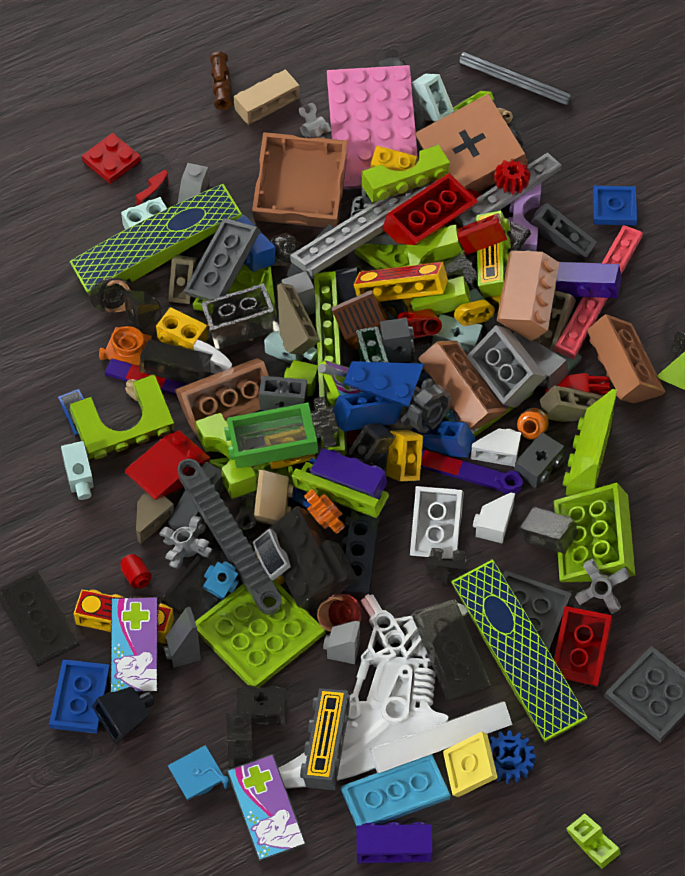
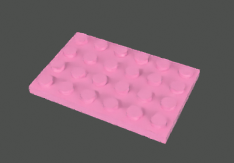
(371, 110)

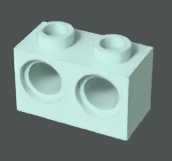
(141, 212)

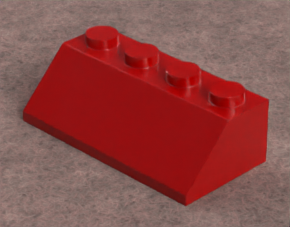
(428, 211)

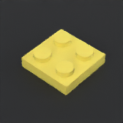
(470, 764)

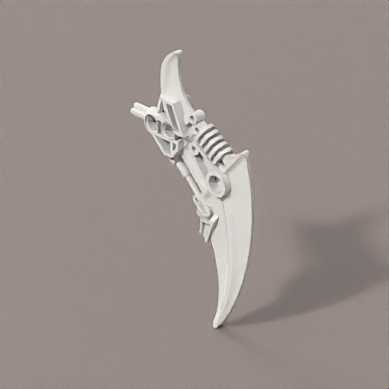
(392, 698)

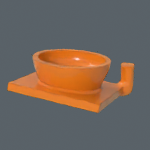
(125, 345)

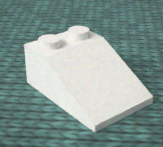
(436, 521)

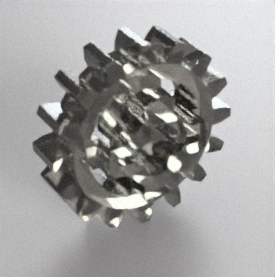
(324, 421)

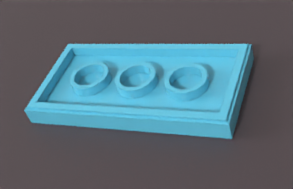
(396, 792)

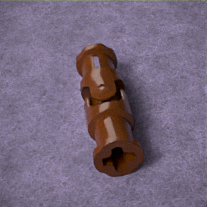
(221, 81)

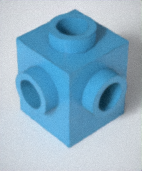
(219, 588)

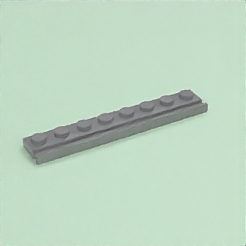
(348, 235)

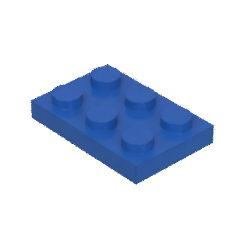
(75, 694)

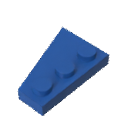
(385, 380)

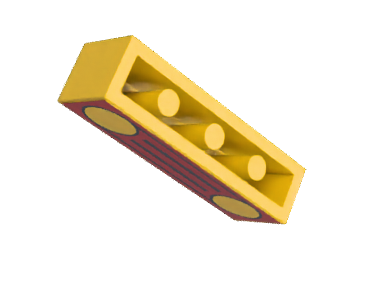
(403, 281)
(94, 611)

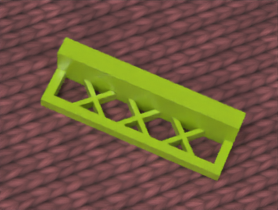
(338, 493)

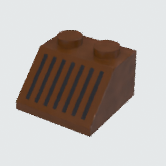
(358, 314)

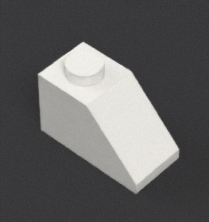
(498, 447)
(494, 518)

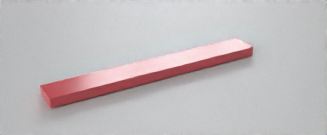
(590, 307)

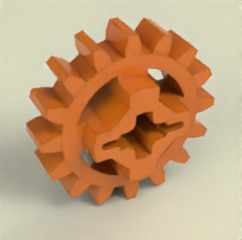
(324, 511)

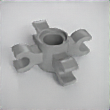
(315, 126)
(185, 542)
(611, 580)

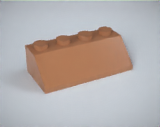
(528, 293)
(625, 359)
(227, 392)
(469, 392)

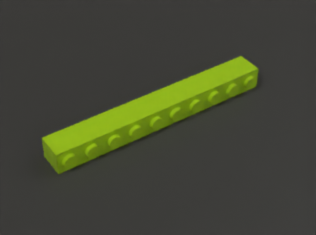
(331, 343)

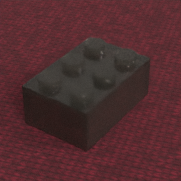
(240, 316)

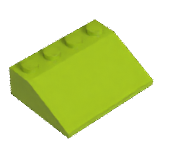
(590, 445)
(603, 533)

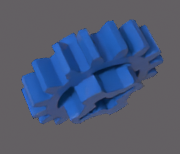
(514, 747)

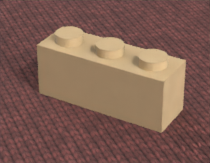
(266, 97)

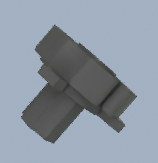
(428, 403)

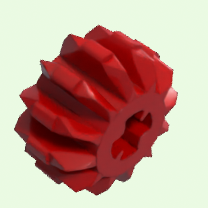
(512, 176)

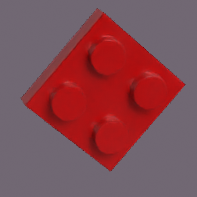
(111, 158)

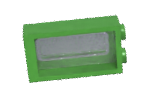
(271, 435)

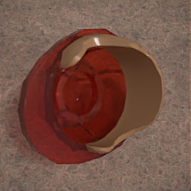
(338, 610)

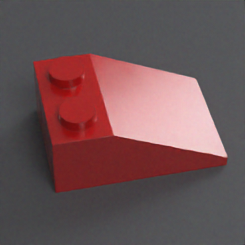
(158, 467)
(582, 644)

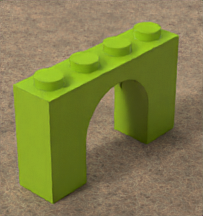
(437, 247)
(101, 440)

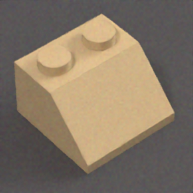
(272, 497)

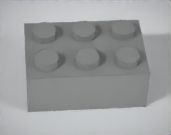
(506, 366)

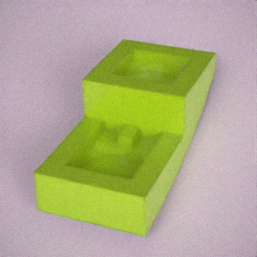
(593, 841)

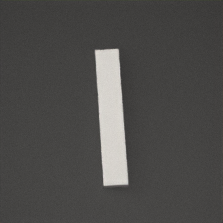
(439, 737)

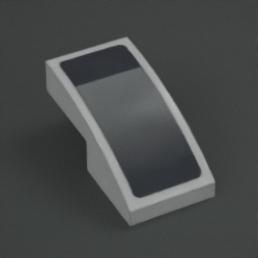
(271, 555)

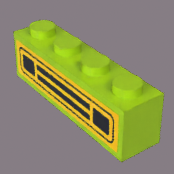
(493, 262)

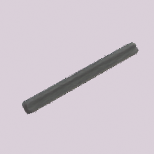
(515, 78)

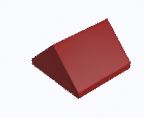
(481, 234)

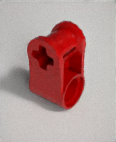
(419, 319)

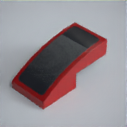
(157, 187)

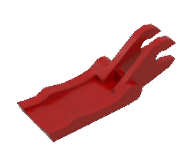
(585, 383)

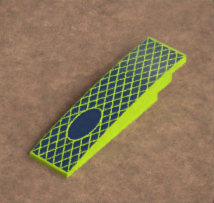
(156, 238)
(519, 651)

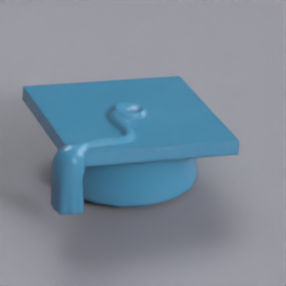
(197, 773)

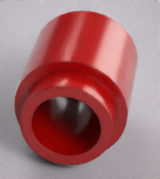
(135, 571)

